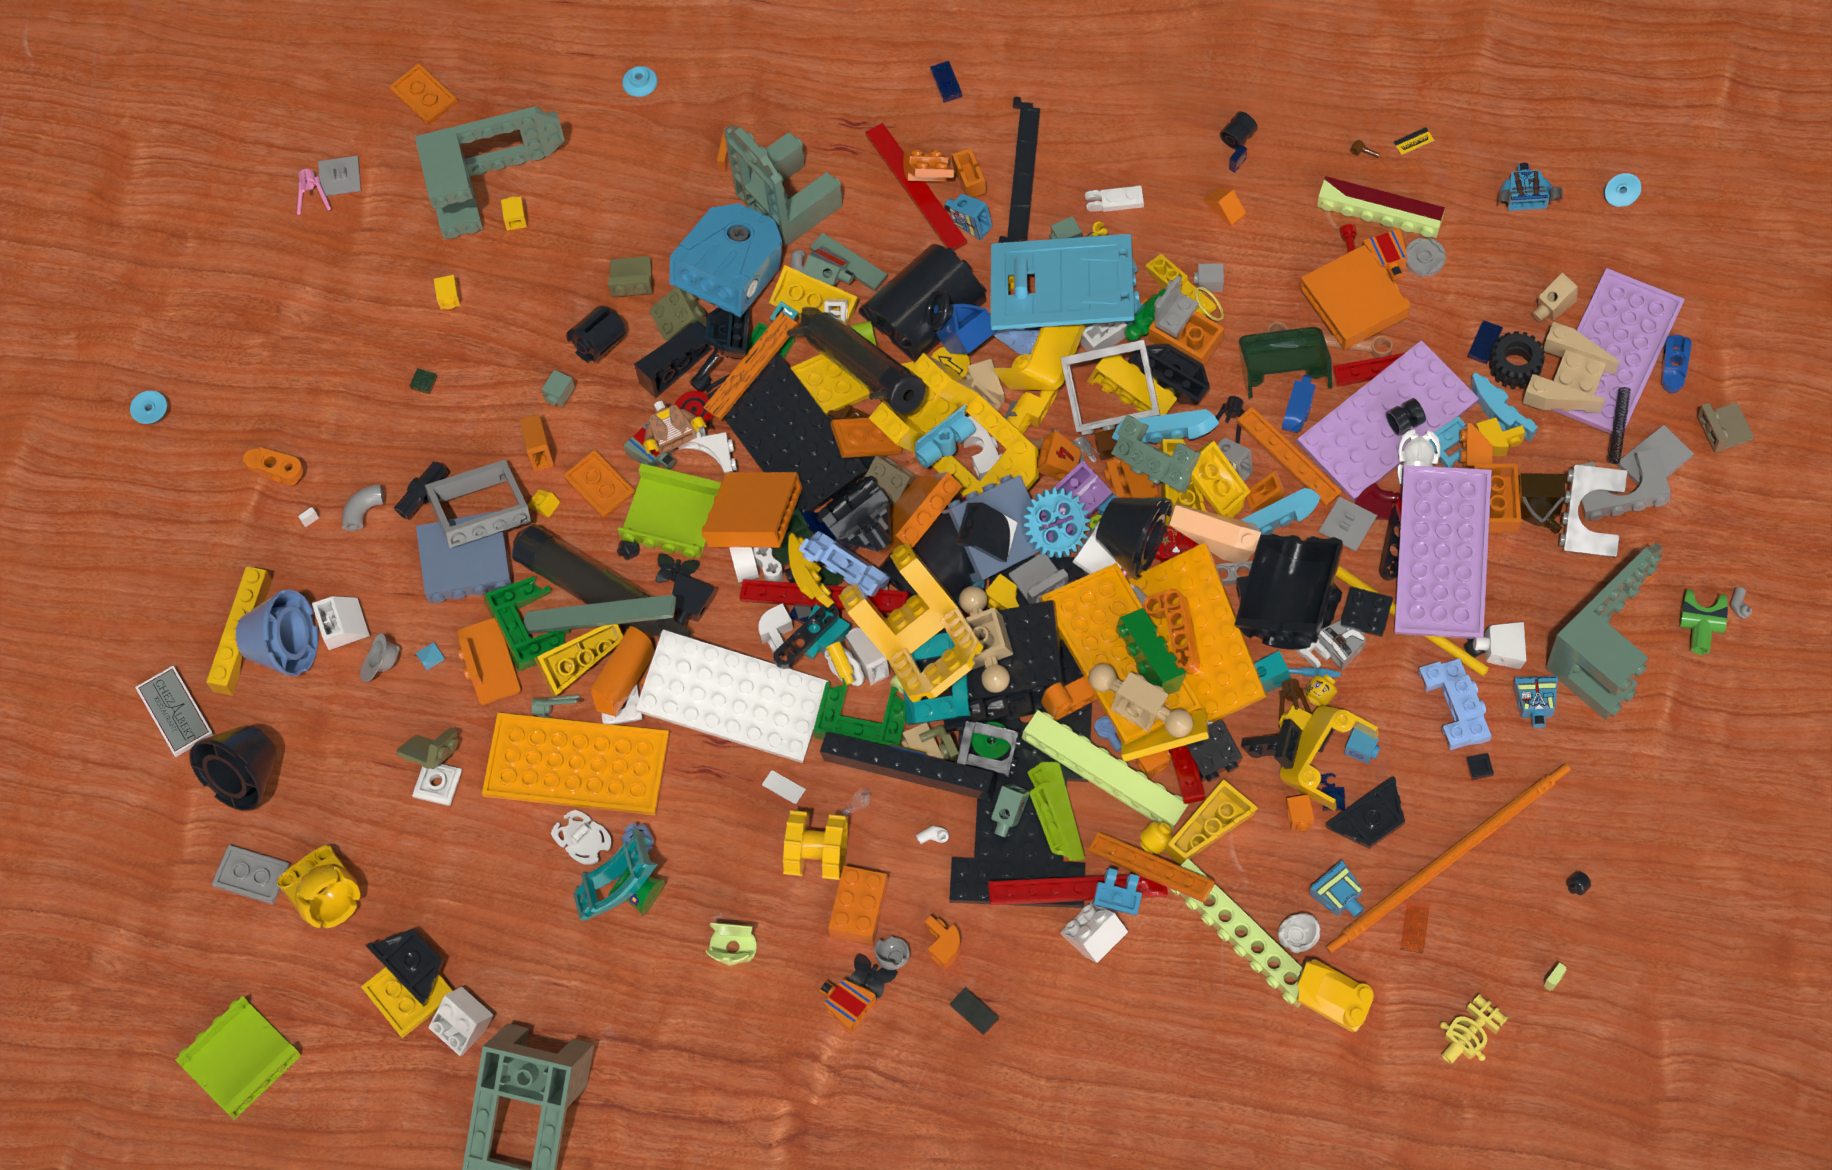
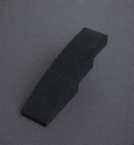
(994, 710)

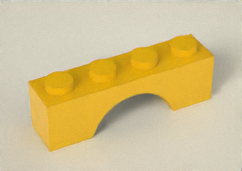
(1002, 594)

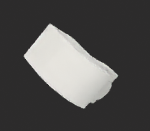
(744, 563)
(773, 625)

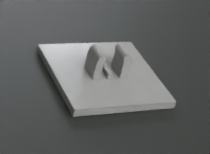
(340, 175)
(1348, 523)

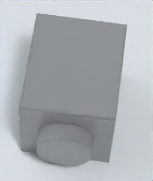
(1210, 277)

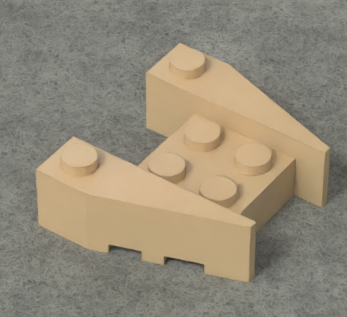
(1576, 376)

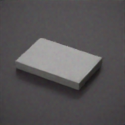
(1671, 449)
(250, 874)

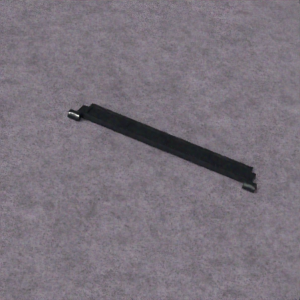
(1023, 172)

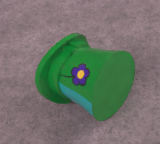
(645, 896)

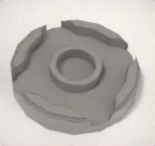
(1425, 257)

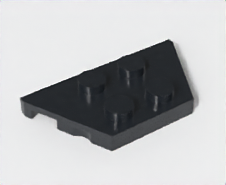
(1371, 816)
(409, 962)

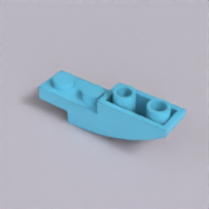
(1494, 404)

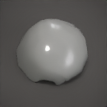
(892, 953)

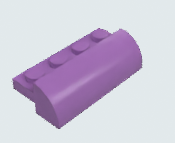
(1087, 486)

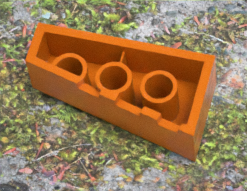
(1135, 484)

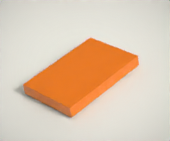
(423, 94)
(862, 438)
(599, 484)

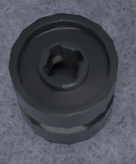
(1238, 130)
(1403, 417)

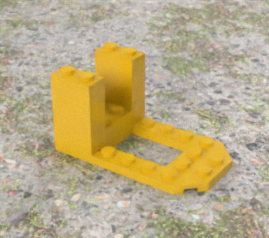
(943, 396)
(914, 625)

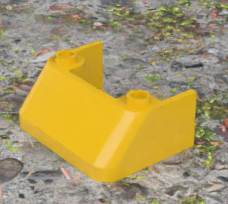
(1043, 366)
(1304, 776)

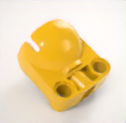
(321, 888)

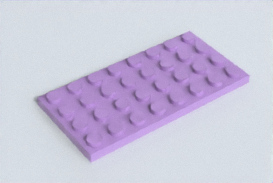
(1631, 325)
(1355, 438)
(1443, 552)

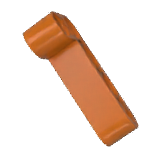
(1177, 632)
(1064, 700)

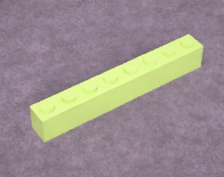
(1103, 770)

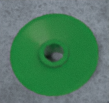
(987, 750)

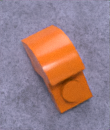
(947, 946)

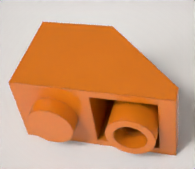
(1475, 447)

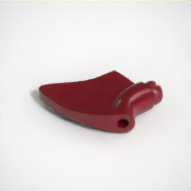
(1378, 501)

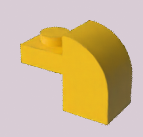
(1500, 439)

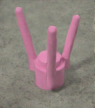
(306, 182)

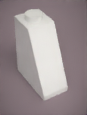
(871, 659)

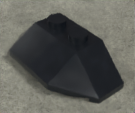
(727, 332)
(1175, 372)

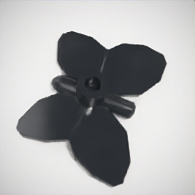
(669, 569)
(869, 976)

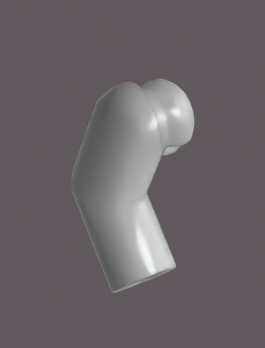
(797, 260)
(1738, 605)

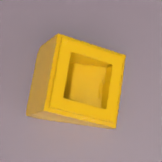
(544, 503)

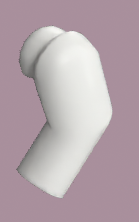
(933, 833)

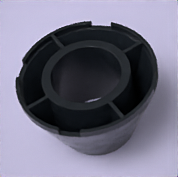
(1133, 531)
(235, 765)

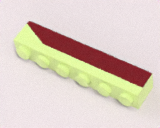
(1381, 207)

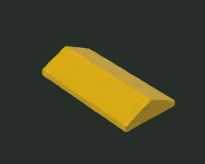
(803, 291)

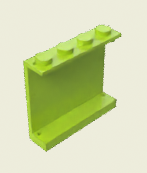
(670, 511)
(237, 1057)

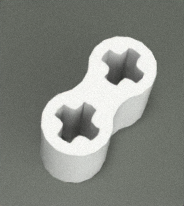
(768, 564)

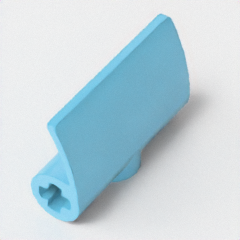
(942, 438)

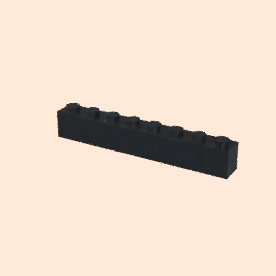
(908, 766)

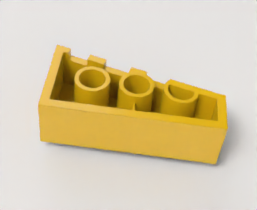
(1214, 819)

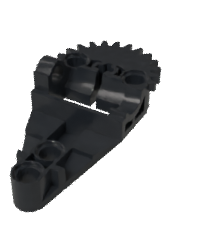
(859, 515)

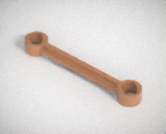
(1365, 345)

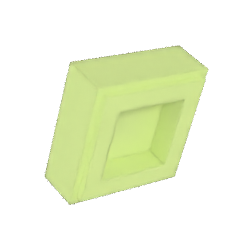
(1555, 977)

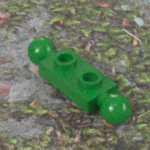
(1143, 318)

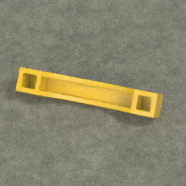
(227, 661)

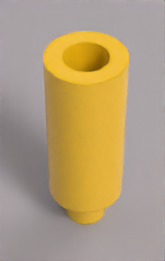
(841, 662)

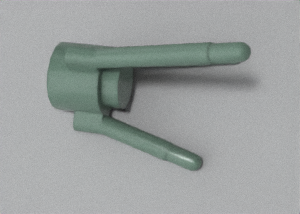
(543, 706)

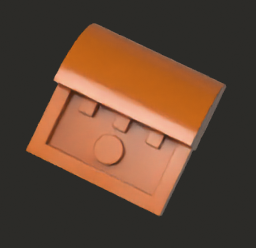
(927, 166)

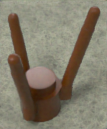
(1292, 692)

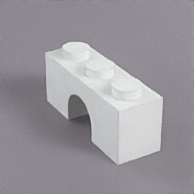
(988, 457)

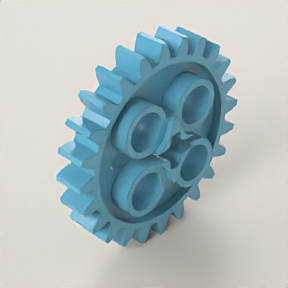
(1061, 540)

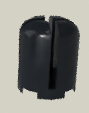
(597, 333)

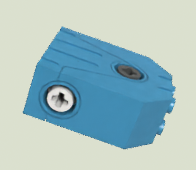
(728, 257)

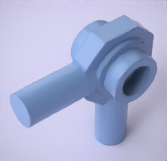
(1106, 731)

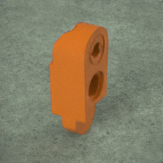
(260, 459)

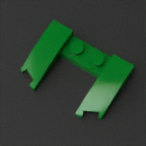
(503, 605)
(831, 719)

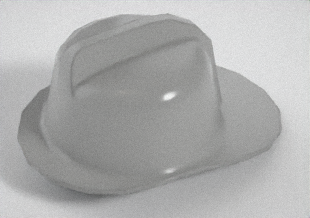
(379, 659)

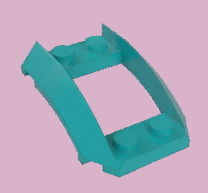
(942, 707)
(629, 854)

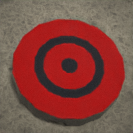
(694, 402)

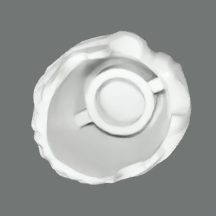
(1299, 932)

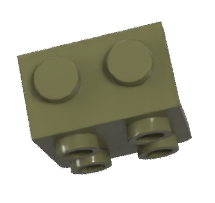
(630, 276)
(676, 312)
(429, 752)

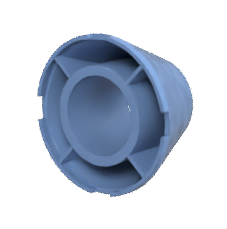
(279, 634)

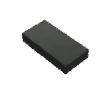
(974, 1011)

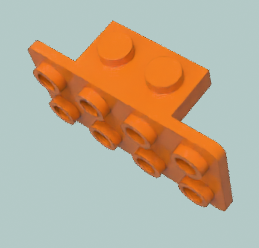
(487, 662)

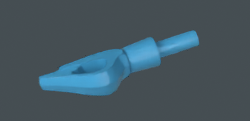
(1309, 672)

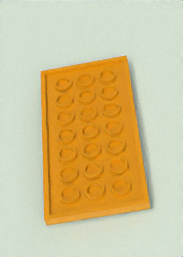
(1088, 623)
(1227, 670)
(576, 764)

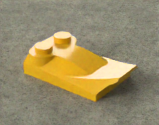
(1219, 481)
(1334, 995)

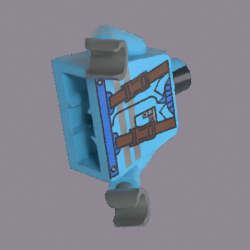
(1528, 190)

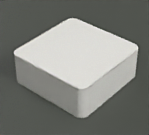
(308, 517)

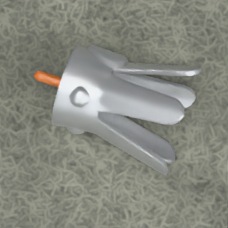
(1084, 444)

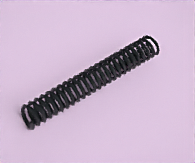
(1617, 413)

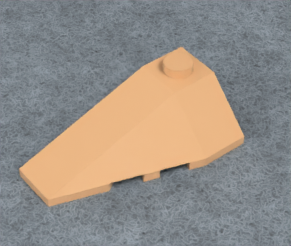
(1226, 537)

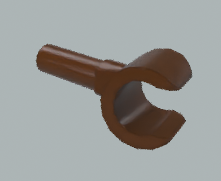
(1359, 146)

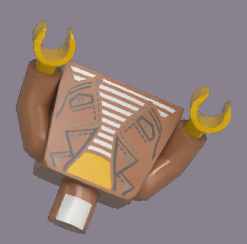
(670, 428)

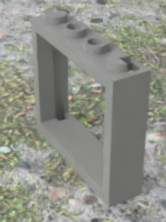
(1108, 424)
(471, 482)

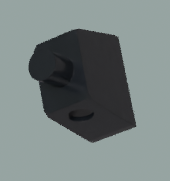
(691, 599)

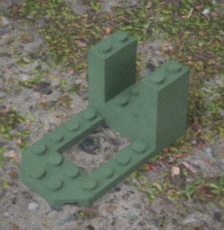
(449, 173)
(759, 180)
(1594, 656)
(527, 1076)

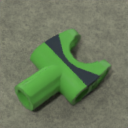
(1703, 621)

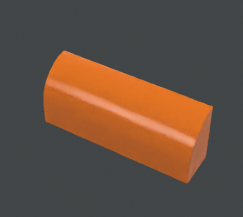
(622, 671)

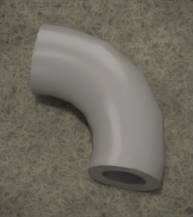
(359, 504)

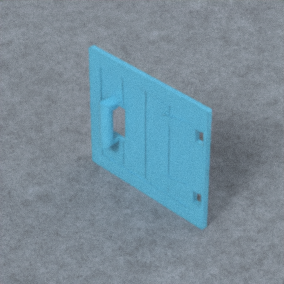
(1074, 282)

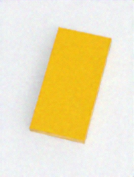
(1161, 740)

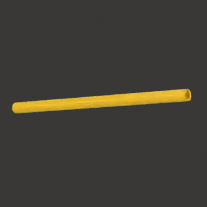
(1442, 642)

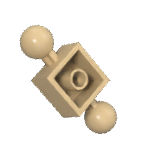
(996, 640)
(1140, 701)

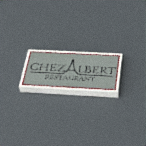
(174, 711)

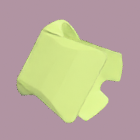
(728, 933)

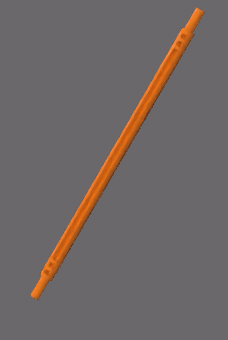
(1447, 858)

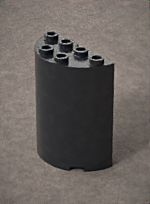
(902, 303)
(941, 555)
(1289, 590)

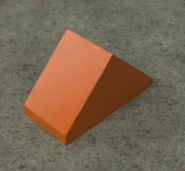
(1226, 205)
(1265, 492)

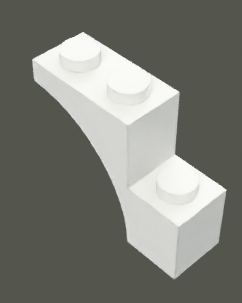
(716, 446)

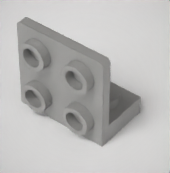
(1173, 308)
(1038, 578)

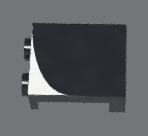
(987, 531)

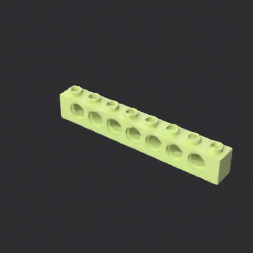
(1255, 937)

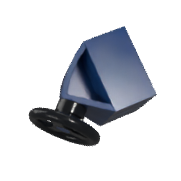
(958, 325)

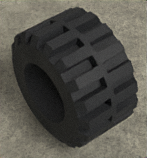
(1518, 345)

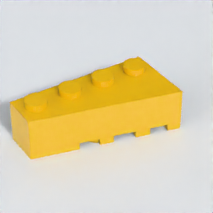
(1129, 384)
(1192, 497)
(573, 658)

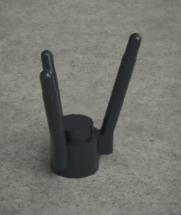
(701, 379)
(1232, 409)

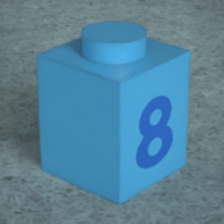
(1362, 747)

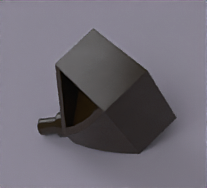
(1542, 498)

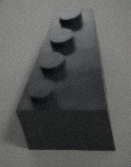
(672, 359)

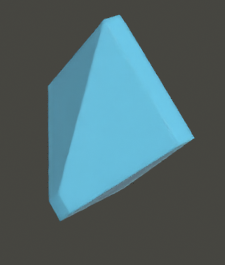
(430, 656)

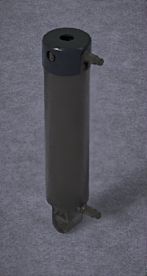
(861, 360)
(582, 577)

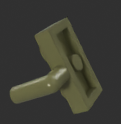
(947, 745)

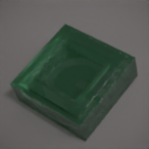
(423, 381)

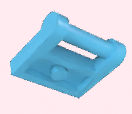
(1449, 437)

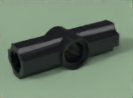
(416, 491)

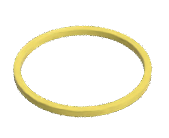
(1197, 298)

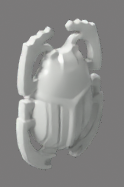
(1417, 451)
(582, 838)

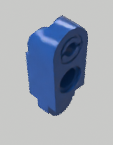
(1674, 376)
(1299, 404)

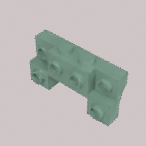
(1147, 459)

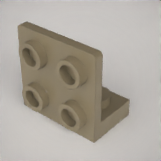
(1724, 426)
(890, 477)

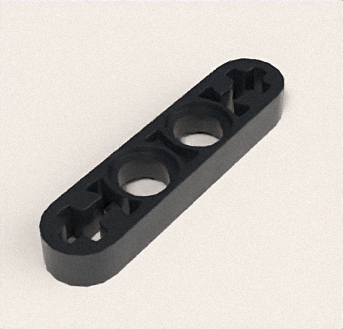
(1390, 540)
(809, 638)

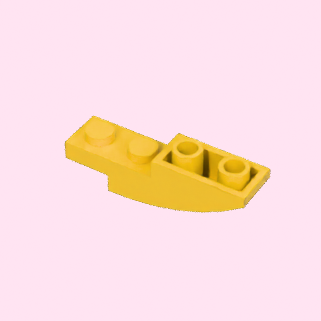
(1163, 271)
(807, 573)

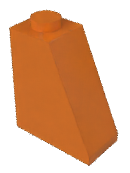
(536, 442)

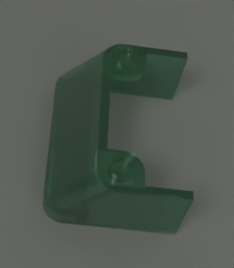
(1282, 353)

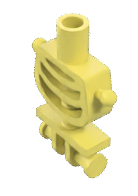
(1461, 1043)

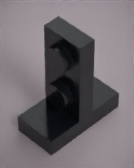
(1281, 746)

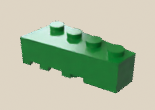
(1150, 651)

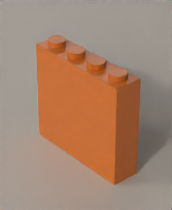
(1355, 297)
(919, 508)
(752, 509)

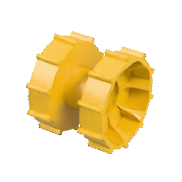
(817, 845)

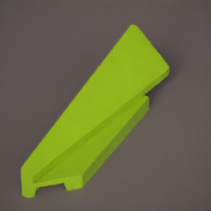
(1055, 810)

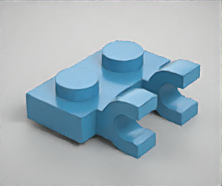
(1118, 898)

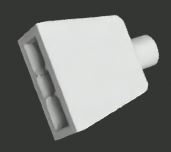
(1503, 645)

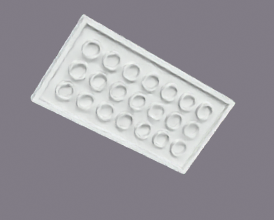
(731, 696)

